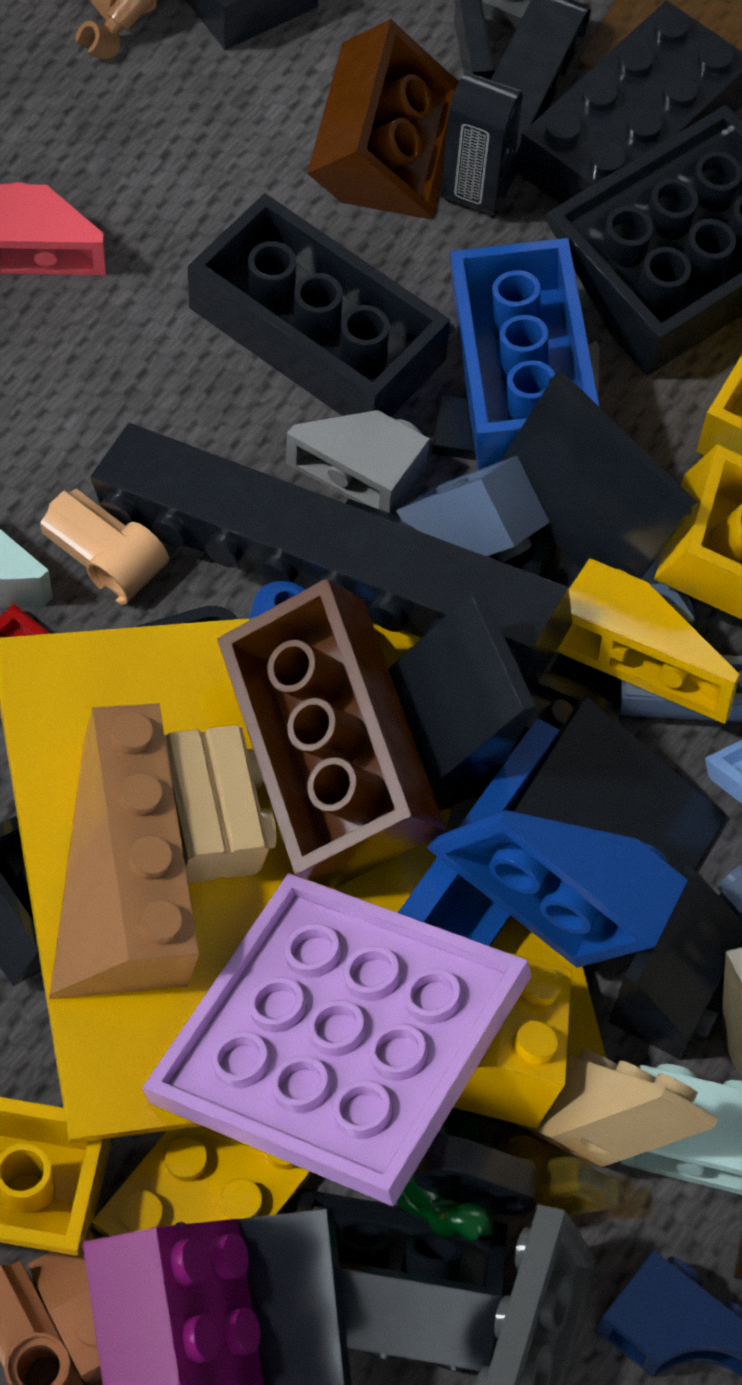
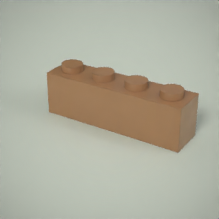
(126, 879)

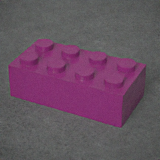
(174, 1306)

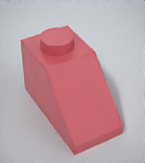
(46, 234)

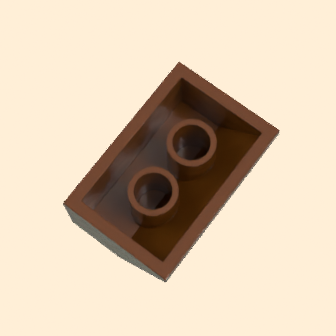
(384, 124)

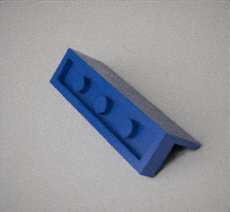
(445, 896)

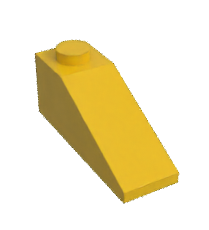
(643, 640)

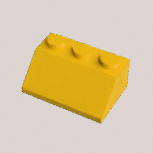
(45, 1182)

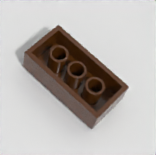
(330, 735)

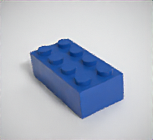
(516, 331)

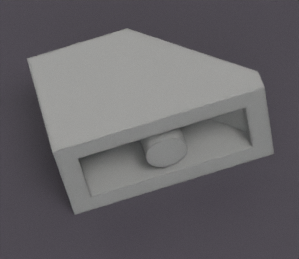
(361, 456)

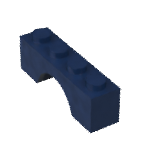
(672, 1320)

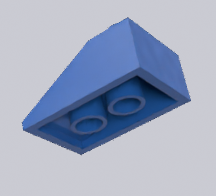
(567, 883)

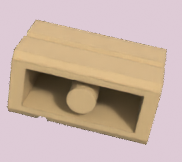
(218, 803)

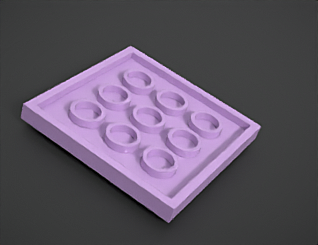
(339, 1036)

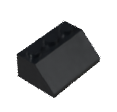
(412, 1288)

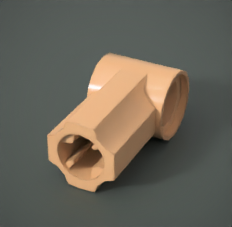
(112, 553)

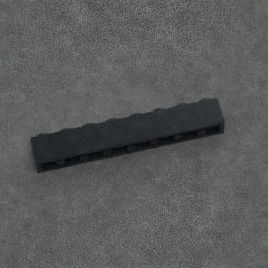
(307, 537)

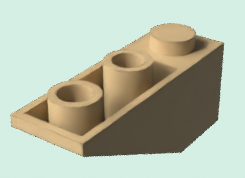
(618, 1111)

